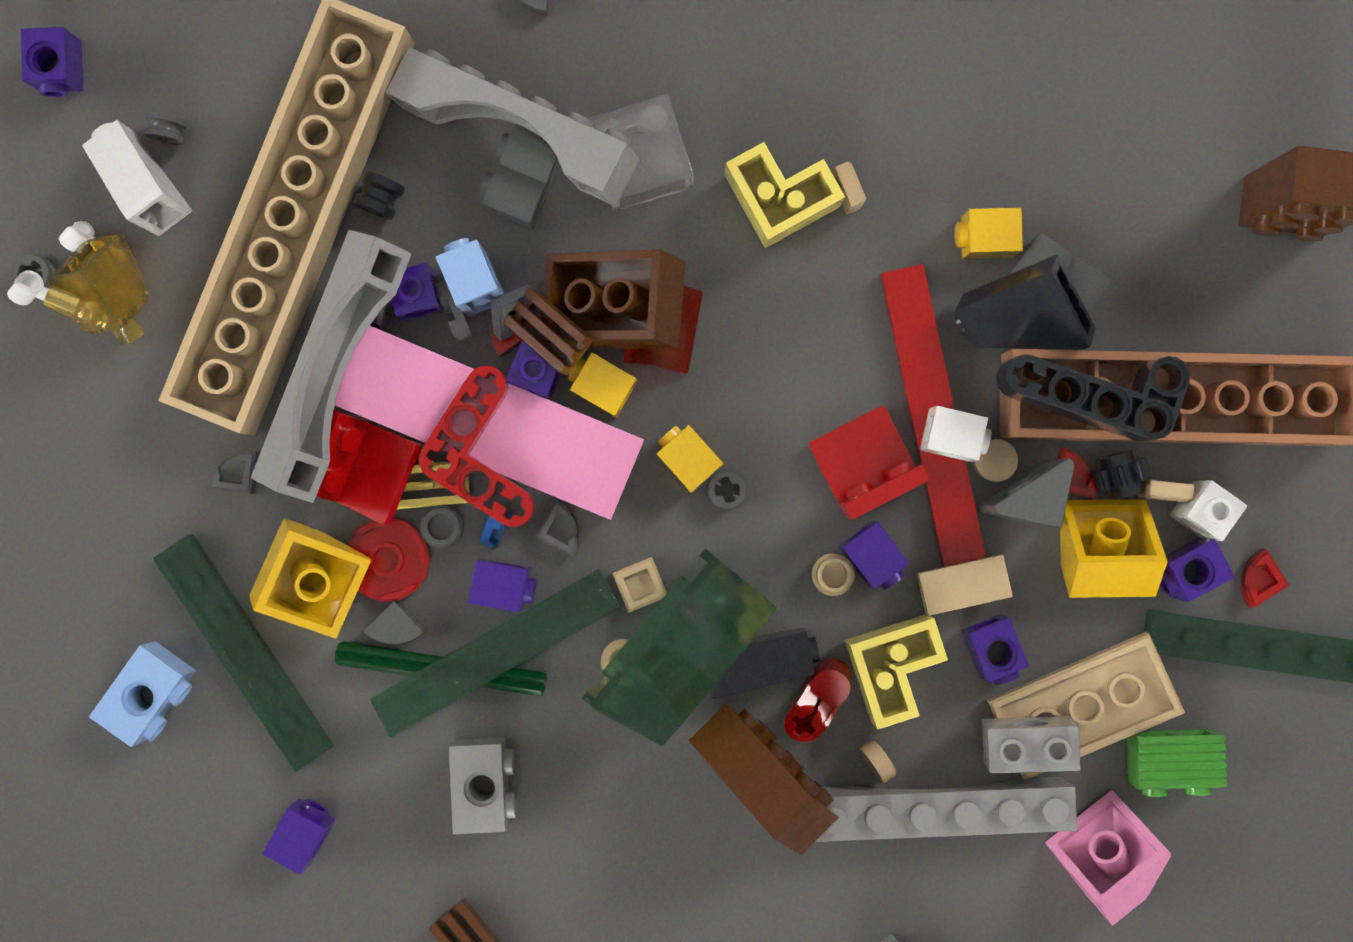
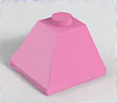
(1111, 856)

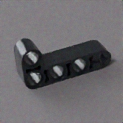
(1087, 389)

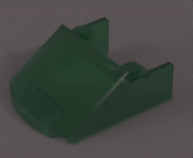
(681, 651)

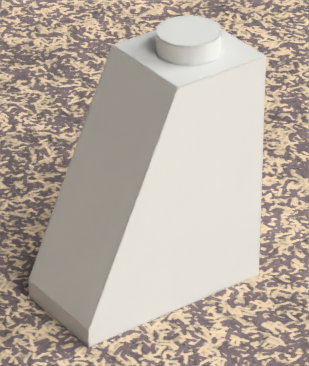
(135, 178)

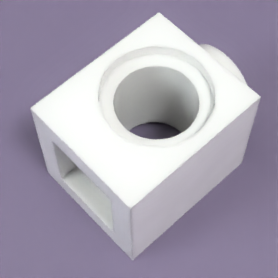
(955, 434)
(1210, 512)

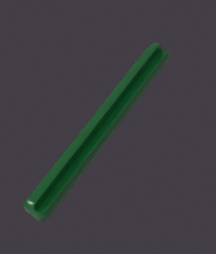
(409, 663)

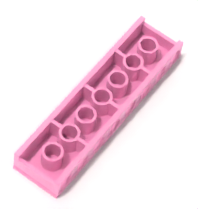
(524, 440)

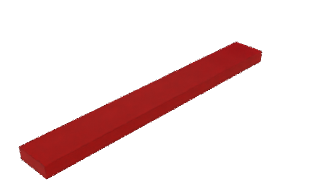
(925, 387)

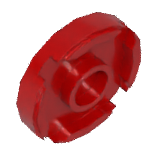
(397, 558)

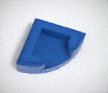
(493, 532)

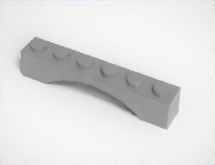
(442, 93)
(299, 437)
(989, 809)

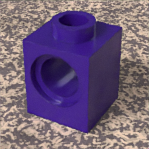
(42, 46)
(417, 294)
(533, 372)
(875, 556)
(1211, 570)
(502, 585)
(982, 635)
(299, 835)

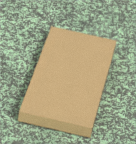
(1104, 694)

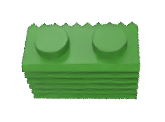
(1176, 761)

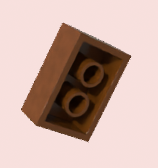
(1300, 193)
(617, 297)
(765, 778)

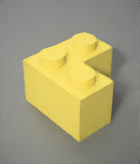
(780, 205)
(885, 658)

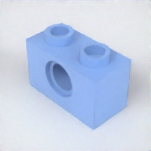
(469, 276)
(122, 708)

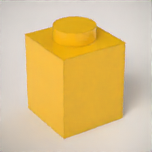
(990, 233)
(602, 384)
(688, 456)

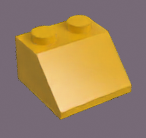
(1110, 549)
(308, 579)

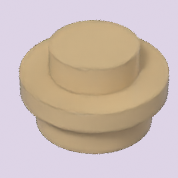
(833, 574)

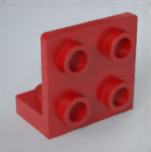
(866, 463)
(367, 467)

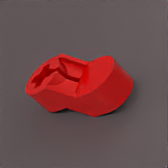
(804, 716)

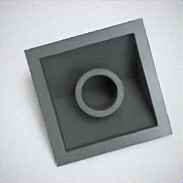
(1035, 497)

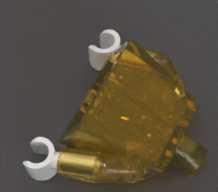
(93, 287)

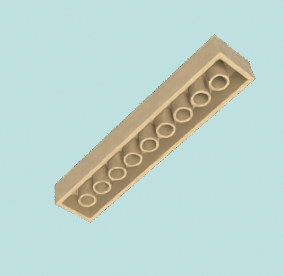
(287, 218)

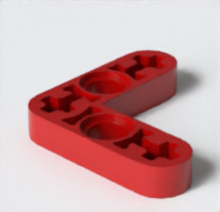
(462, 463)

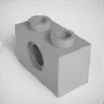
(1031, 744)
(471, 809)

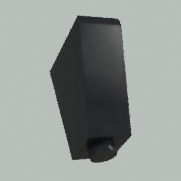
(1027, 311)
(770, 661)

